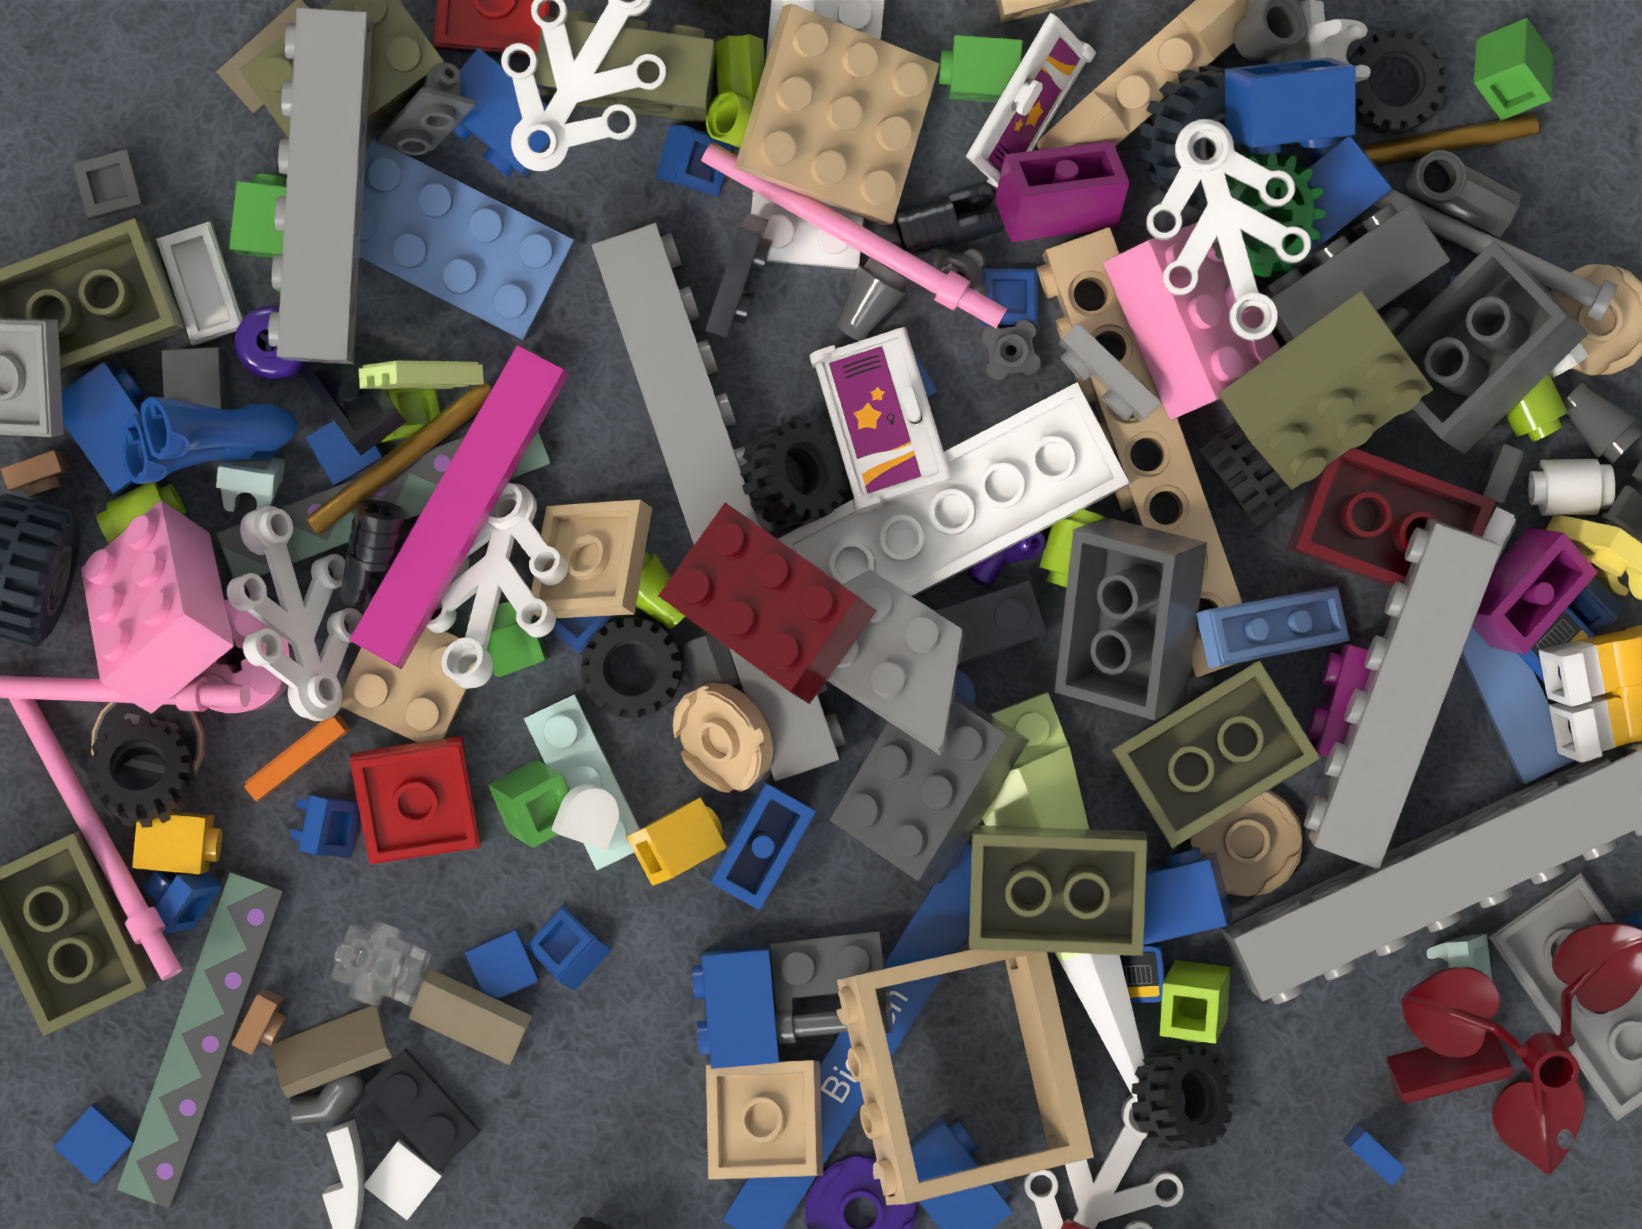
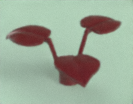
(1456, 1007)

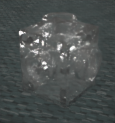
(380, 965)

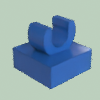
(328, 826)
(182, 898)

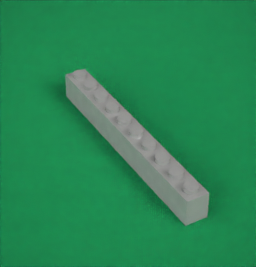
(699, 452)

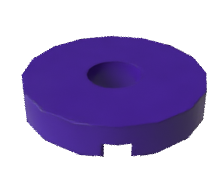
(843, 1182)

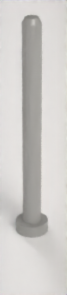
(1475, 240)

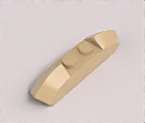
(1121, 100)

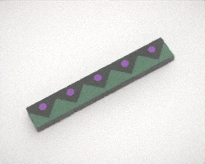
(407, 490)
(201, 1039)

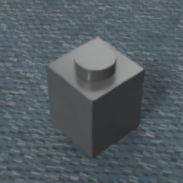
(196, 376)

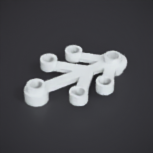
(574, 84)
(1225, 219)
(489, 578)
(312, 678)
(1098, 1199)

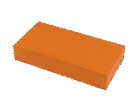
(296, 757)

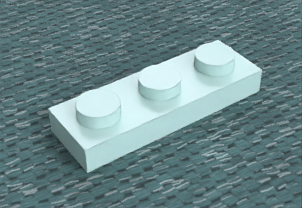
(573, 750)

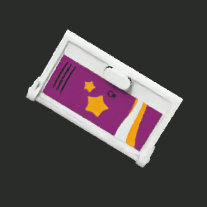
(1030, 97)
(871, 399)

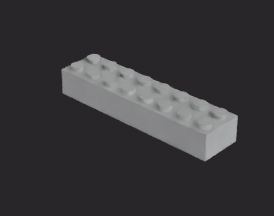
(1440, 875)

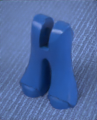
(185, 433)

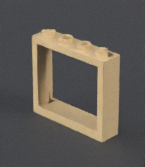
(1046, 1054)

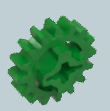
(1296, 213)

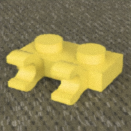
(1608, 549)

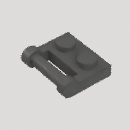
(812, 970)

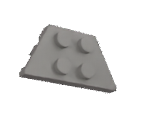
(902, 662)

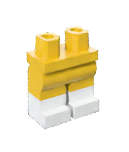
(1596, 692)

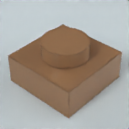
(38, 474)
(261, 1023)

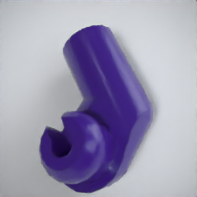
(989, 569)

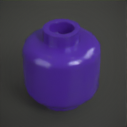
(250, 352)

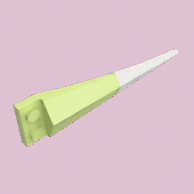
(1046, 794)

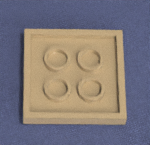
(837, 115)

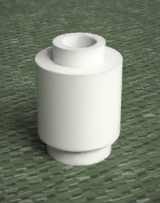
(1571, 487)

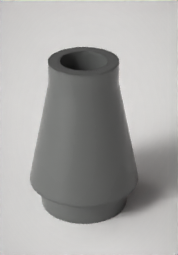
(870, 298)
(1601, 423)

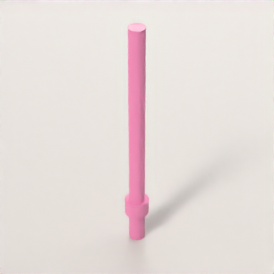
(950, 289)
(195, 696)
(143, 922)

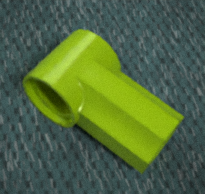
(738, 75)

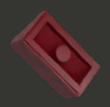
(1427, 1074)

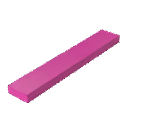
(459, 507)

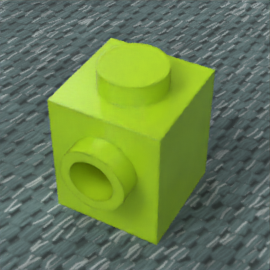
(1195, 1001)

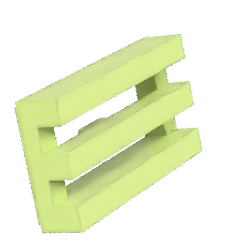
(420, 375)

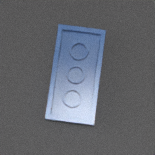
(457, 241)

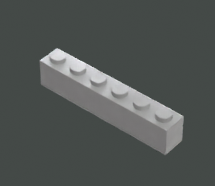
(323, 186)
(1402, 693)

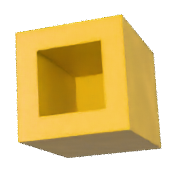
(677, 841)
(179, 845)

